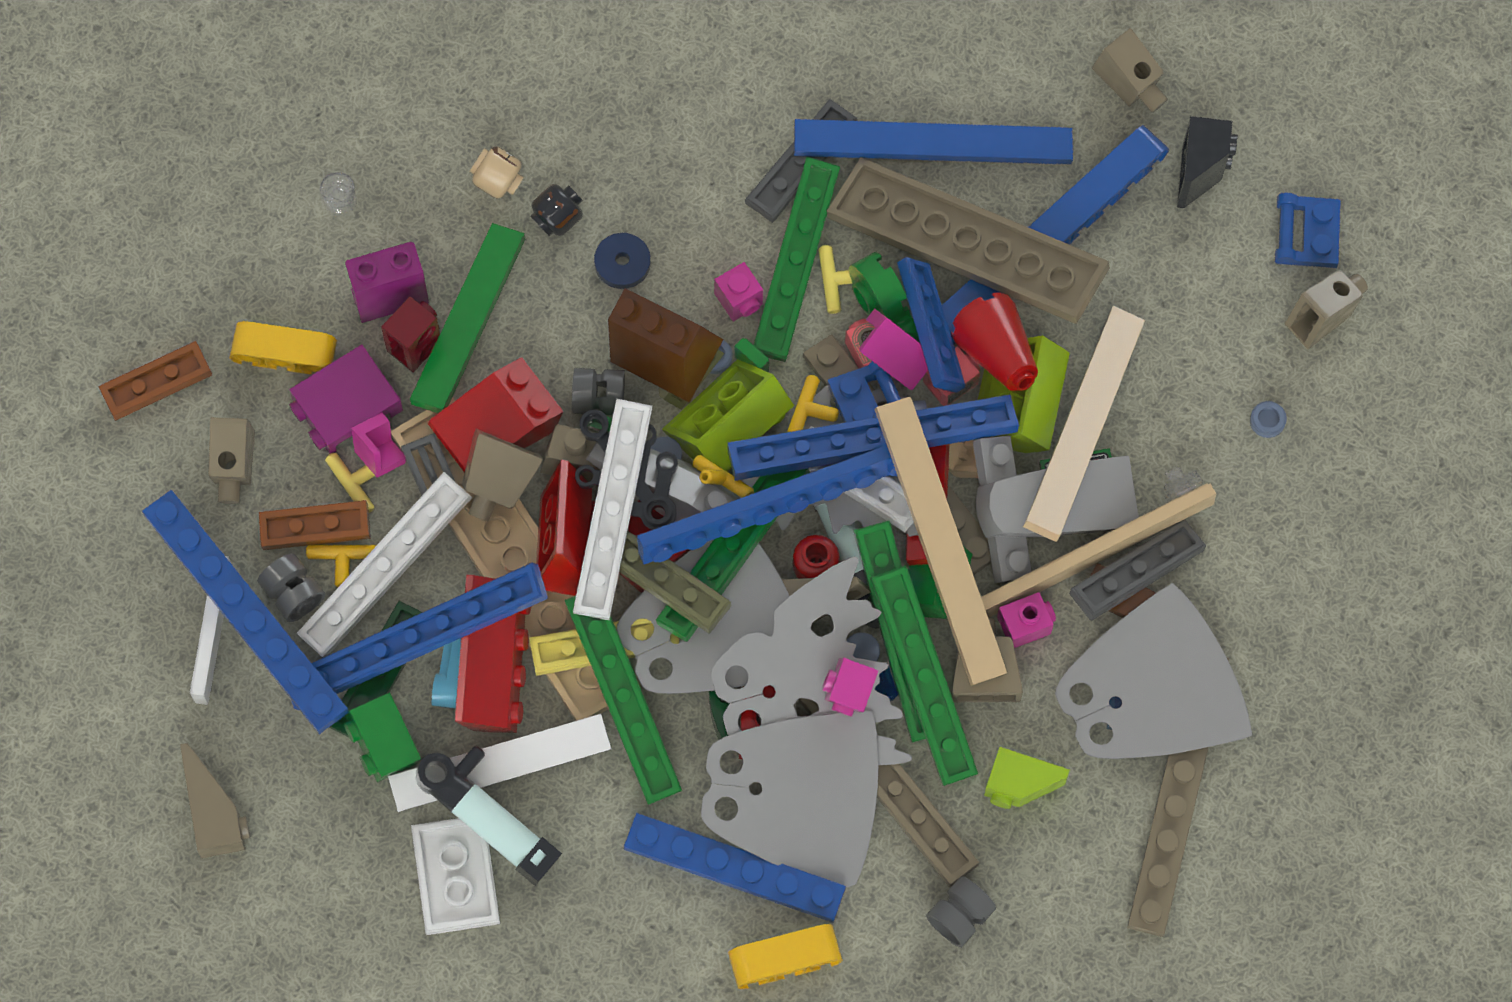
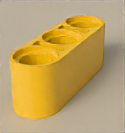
(282, 347)
(785, 954)

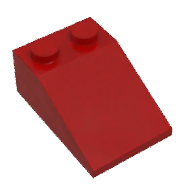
(504, 404)

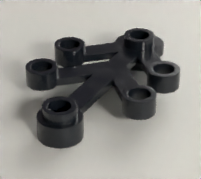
(648, 500)

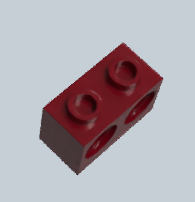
(411, 333)

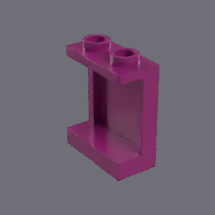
(386, 280)
(343, 397)

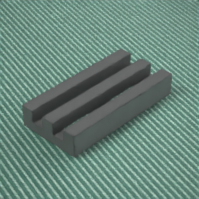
(419, 445)

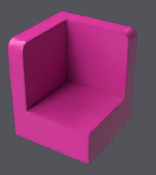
(375, 445)

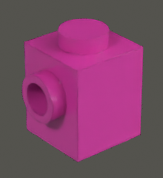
(738, 292)
(1026, 619)
(849, 686)

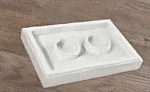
(454, 877)

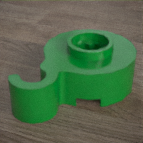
(881, 291)

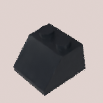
(1205, 156)

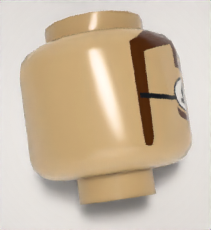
(496, 172)

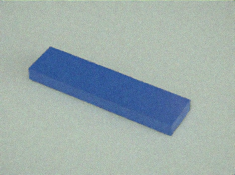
(931, 325)

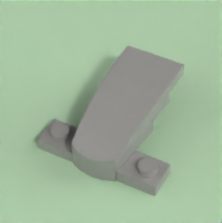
(1004, 500)

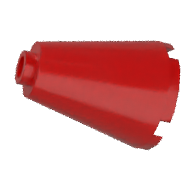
(996, 340)

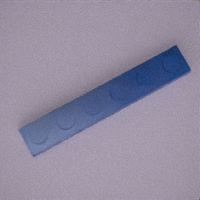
(734, 867)

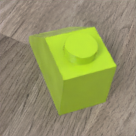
(1021, 779)

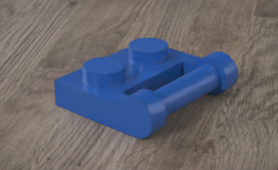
(1320, 231)
(854, 395)

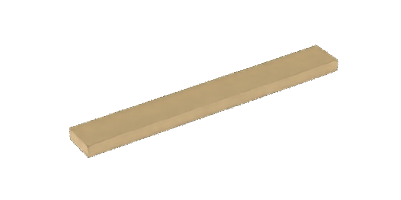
(1084, 424)
(940, 541)
(1101, 548)

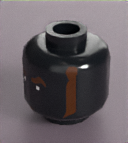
(557, 210)

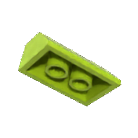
(1037, 405)
(732, 408)

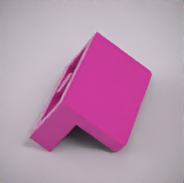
(894, 351)

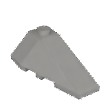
(685, 489)

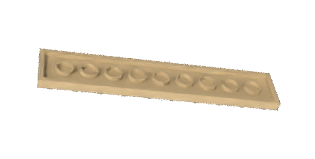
(504, 546)

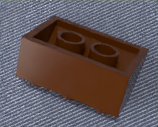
(660, 345)

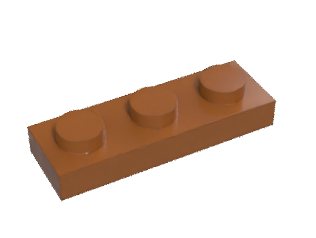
(155, 380)
(314, 525)

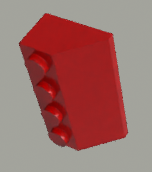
(492, 672)

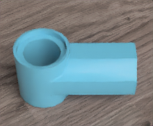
(445, 683)

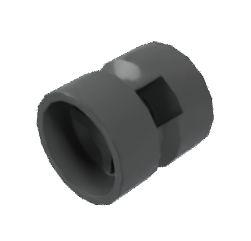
(586, 386)
(287, 582)
(959, 913)

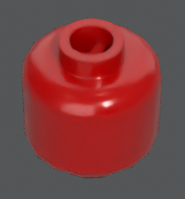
(817, 549)

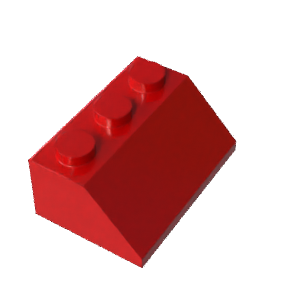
(563, 530)

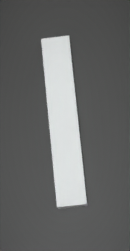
(612, 509)
(384, 565)
(512, 759)

